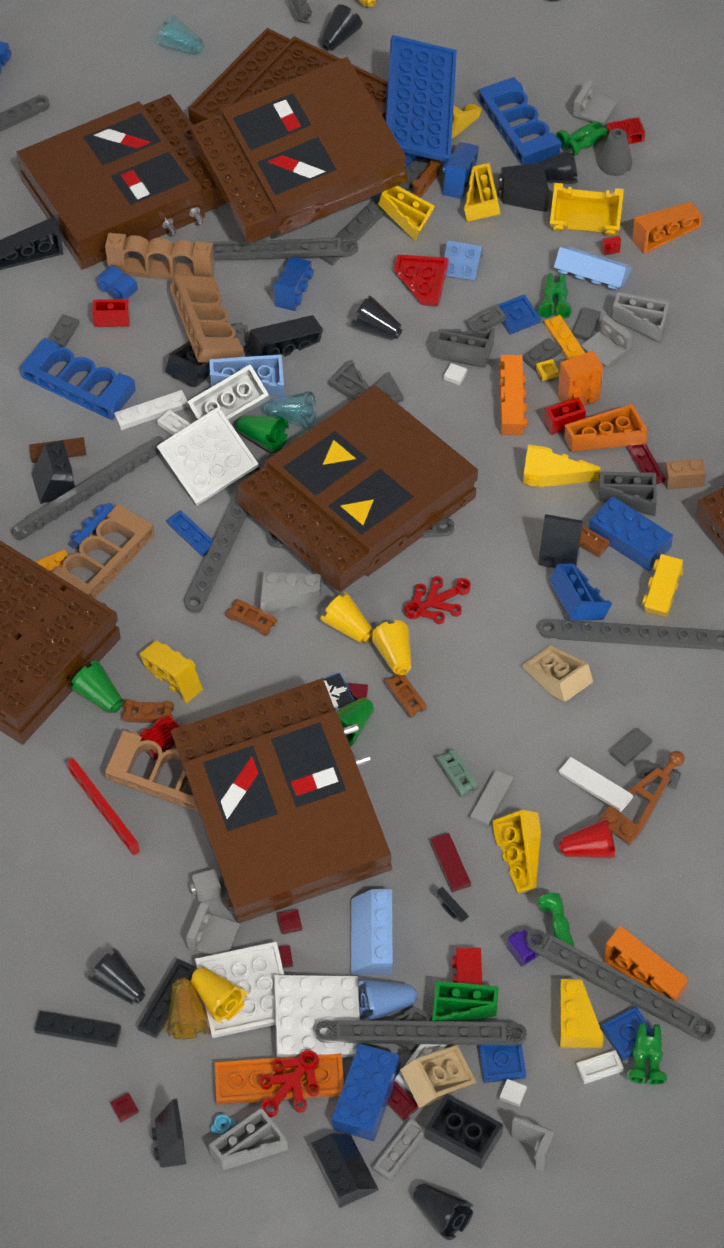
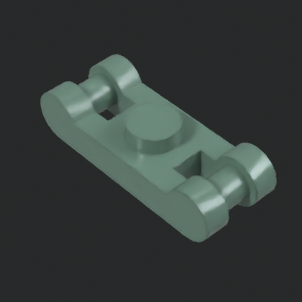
(456, 772)

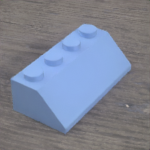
(593, 267)
(371, 933)

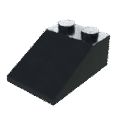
(184, 366)
(560, 541)
(169, 1136)

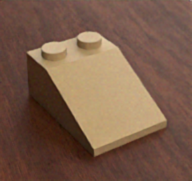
(559, 672)
(437, 1075)

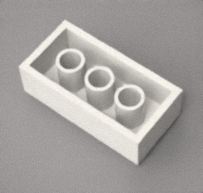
(234, 396)

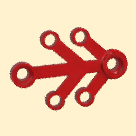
(436, 601)
(291, 1080)

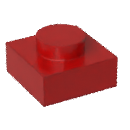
(611, 245)

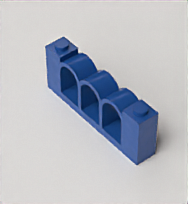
(510, 92)
(49, 353)

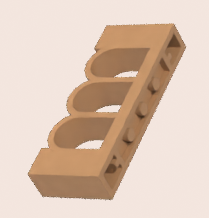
(200, 253)
(204, 289)
(120, 521)
(123, 760)

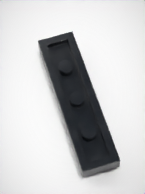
(158, 1011)
(78, 1029)

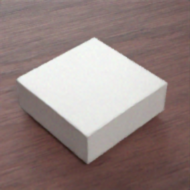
(455, 374)
(513, 1093)

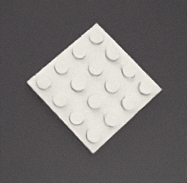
(207, 456)
(255, 972)
(304, 1003)

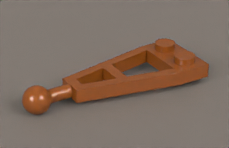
(624, 827)

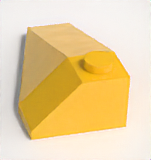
(551, 469)
(520, 842)

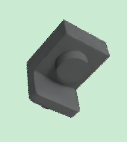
(241, 333)

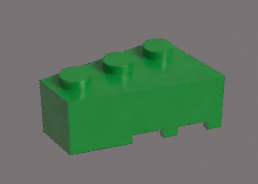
(464, 1002)

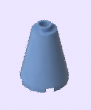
(384, 998)

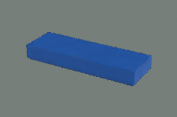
(190, 533)

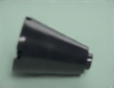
(340, 27)
(561, 168)
(376, 320)
(118, 978)
(444, 1210)

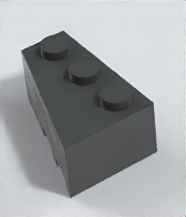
(464, 346)

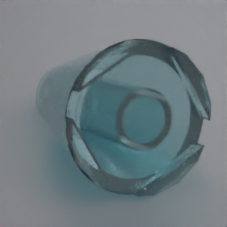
(179, 37)
(294, 408)

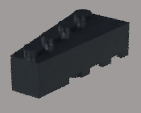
(31, 244)
(284, 337)

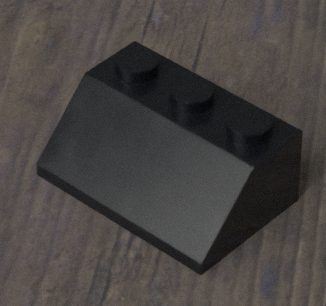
(343, 1168)

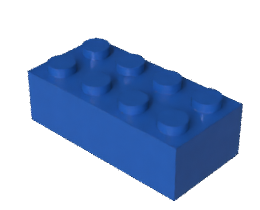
(631, 533)
(366, 1092)

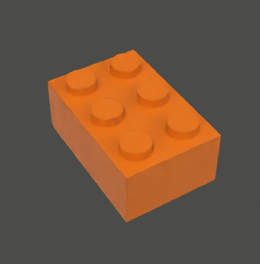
(581, 378)

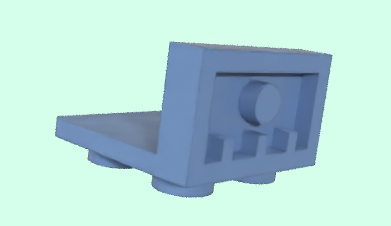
(463, 260)

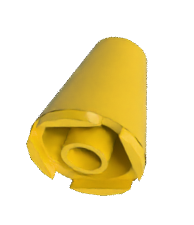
(348, 619)
(394, 645)
(219, 994)

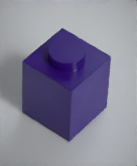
(519, 949)

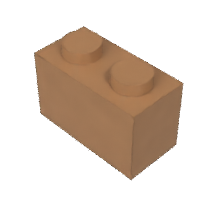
(685, 474)

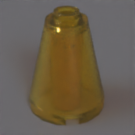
(186, 1012)

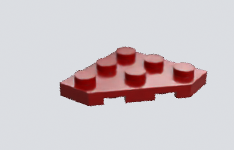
(423, 276)

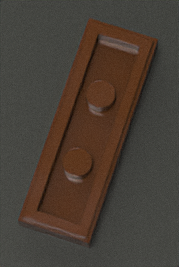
(74, 447)

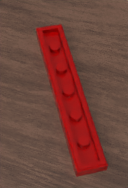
(103, 807)

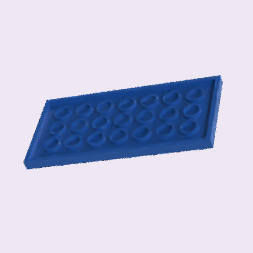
(421, 97)

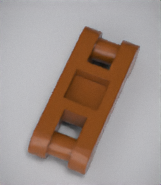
(426, 178)
(251, 616)
(405, 694)
(147, 711)

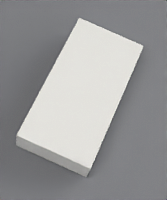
(599, 1067)

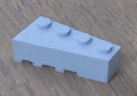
(267, 368)

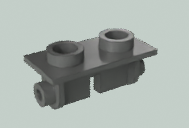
(301, 9)
(647, 767)

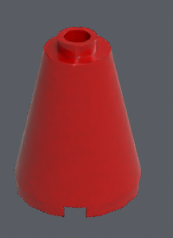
(590, 842)

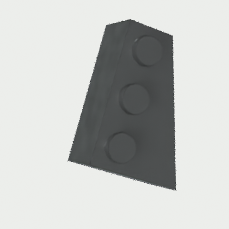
(631, 488)

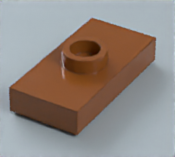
(593, 542)

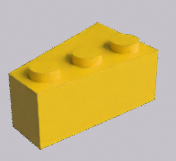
(482, 195)
(406, 210)
(663, 585)
(172, 668)
(577, 1018)

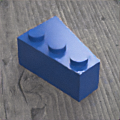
(459, 168)
(293, 283)
(577, 595)

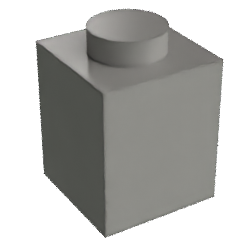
(206, 885)

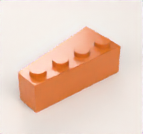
(664, 226)
(512, 395)
(606, 430)
(640, 963)

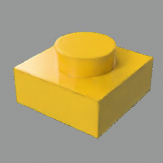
(547, 370)

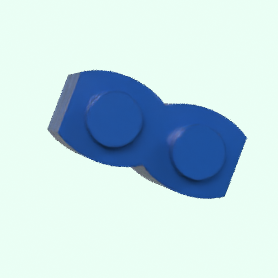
(117, 283)

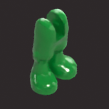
(586, 136)
(559, 290)
(553, 903)
(649, 1048)

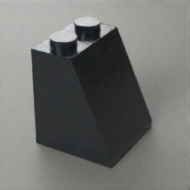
(524, 186)
(53, 472)

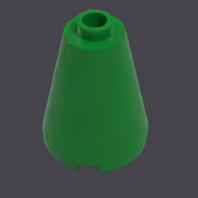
(264, 430)
(97, 687)
(357, 713)

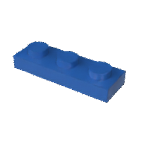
(90, 524)

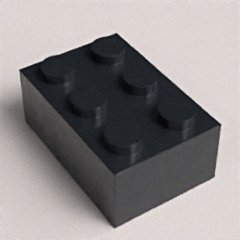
(463, 1131)

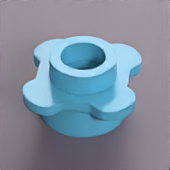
(222, 1119)

